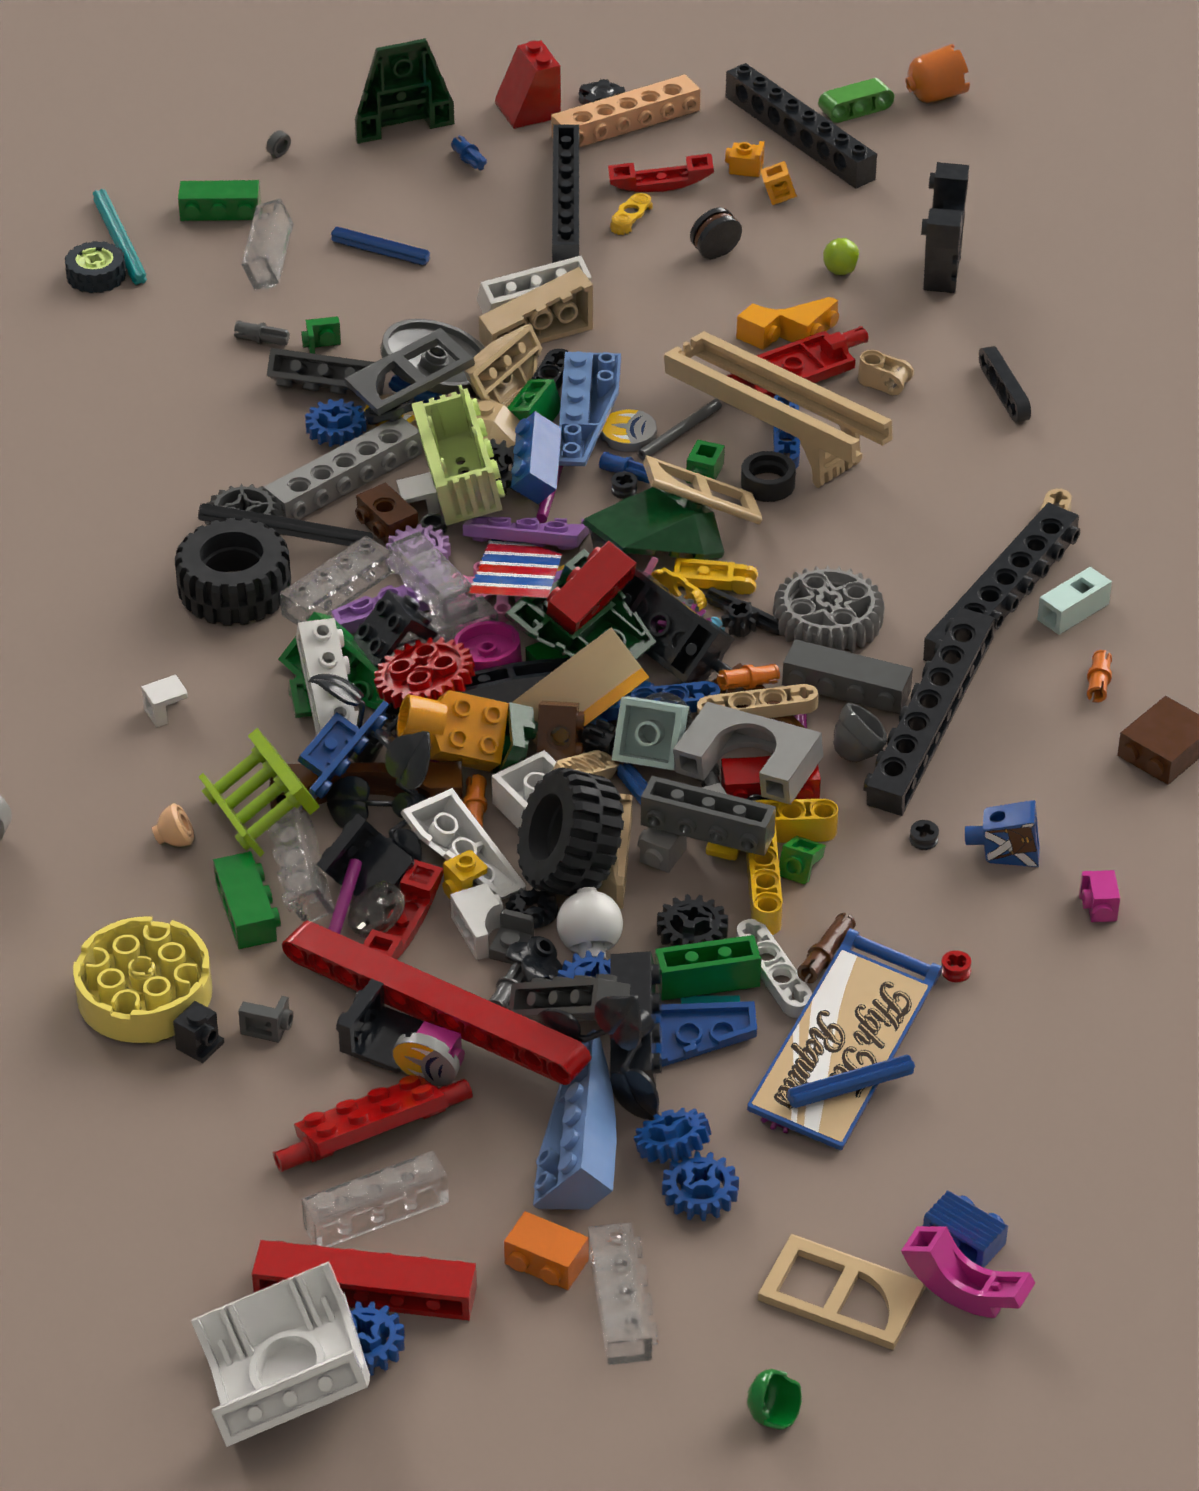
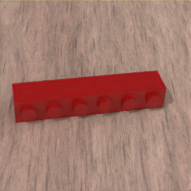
(399, 1281)

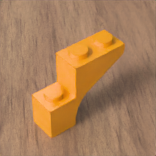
(764, 325)

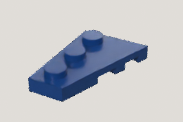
(703, 1027)

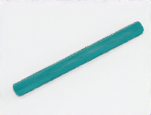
(119, 236)

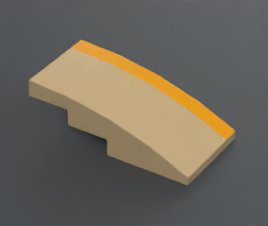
(591, 677)

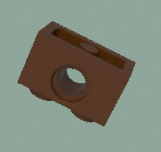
(384, 512)
(556, 715)

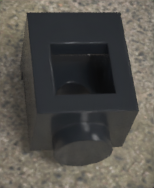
(197, 1032)

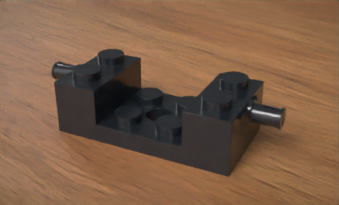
(689, 644)

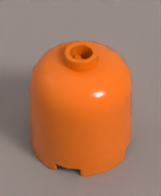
(937, 75)

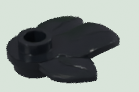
(536, 958)

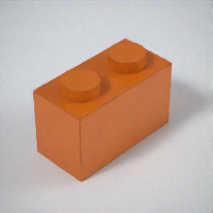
(546, 1250)

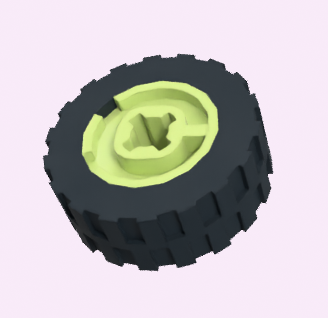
(95, 267)

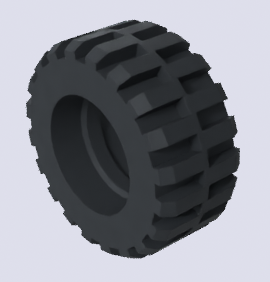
(227, 546)
(570, 832)

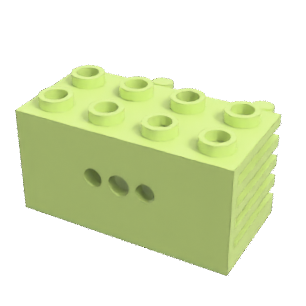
(452, 435)

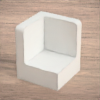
(419, 488)
(161, 694)

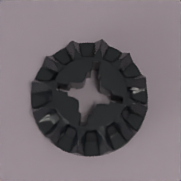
(543, 914)

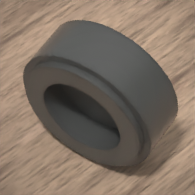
(278, 143)

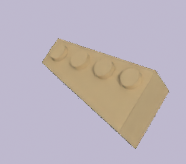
(553, 309)

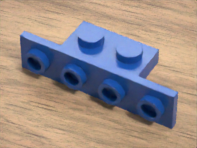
(334, 745)

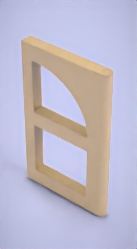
(659, 477)
(897, 1289)

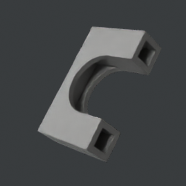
(723, 729)

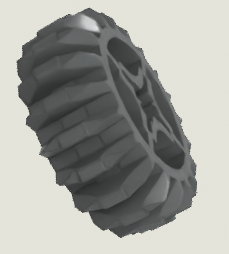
(248, 499)

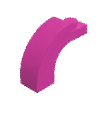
(960, 1281)

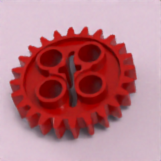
(424, 671)

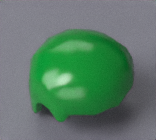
(774, 1399)

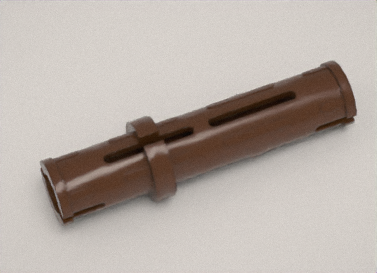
(823, 952)

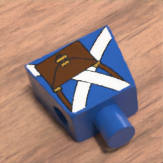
(1008, 834)

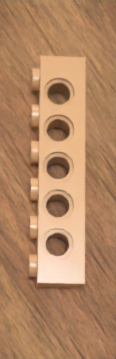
(631, 110)

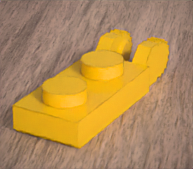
(717, 574)

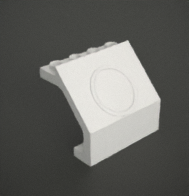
(281, 1353)

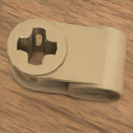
(881, 372)

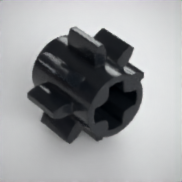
(740, 618)
(599, 737)

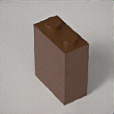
(1162, 740)

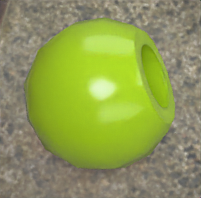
(841, 256)

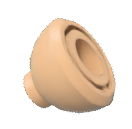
(174, 827)

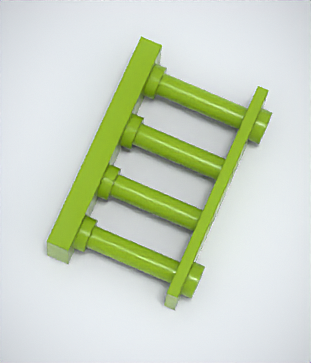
(285, 781)

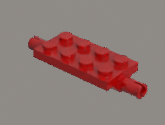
(814, 356)
(368, 1116)

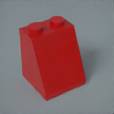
(530, 86)

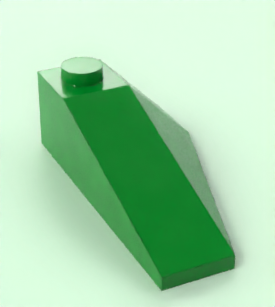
(360, 665)

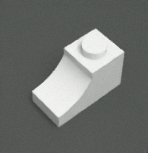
(476, 915)

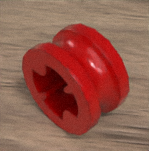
(957, 959)

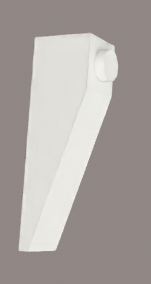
(452, 829)

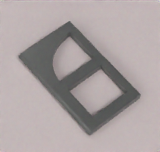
(366, 380)

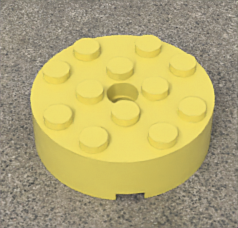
(141, 978)

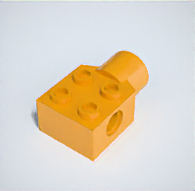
(459, 727)

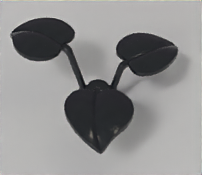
(351, 695)
(409, 762)
(627, 1026)

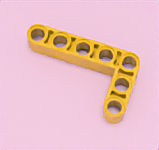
(803, 818)

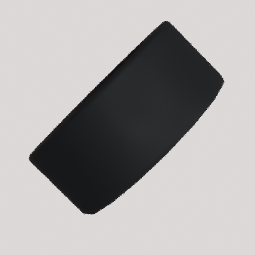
(773, 463)

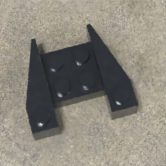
(945, 227)

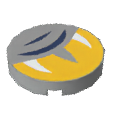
(629, 430)
(426, 1057)

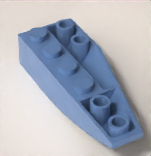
(586, 401)
(579, 1140)

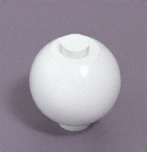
(589, 922)

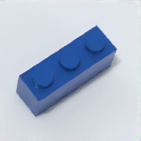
(536, 457)

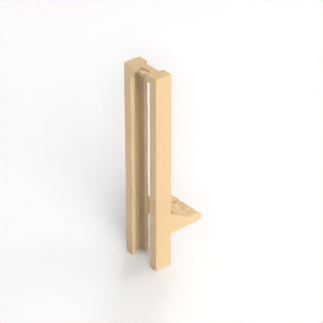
(815, 436)

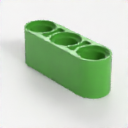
(856, 100)

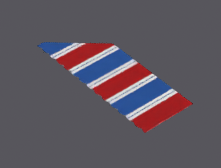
(515, 570)

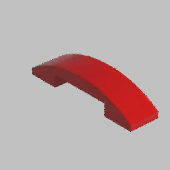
(661, 179)
(419, 890)

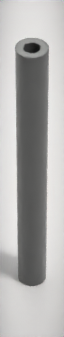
(680, 429)

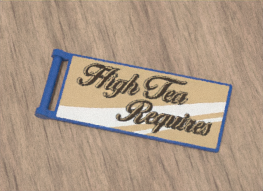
(847, 1024)

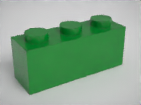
(218, 200)
(246, 900)
(708, 967)

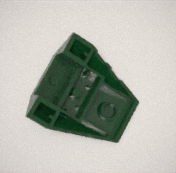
(401, 89)
(660, 523)
(535, 623)

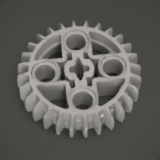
(829, 608)

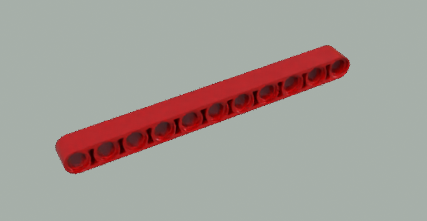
(439, 1003)

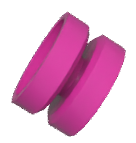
(491, 643)

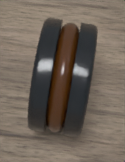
(715, 233)

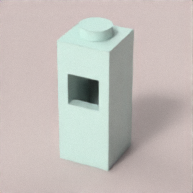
(1074, 600)

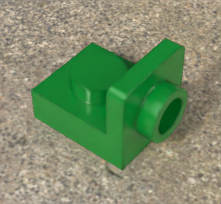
(321, 333)
(299, 696)
(799, 857)

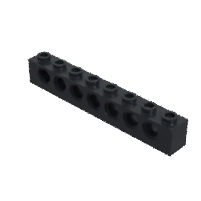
(801, 125)
(565, 192)
(1015, 570)
(929, 711)

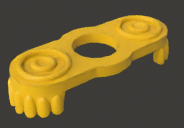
(623, 221)
(670, 580)

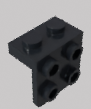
(389, 625)
(379, 856)
(372, 1029)

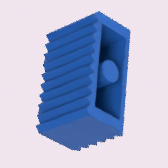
(972, 1229)

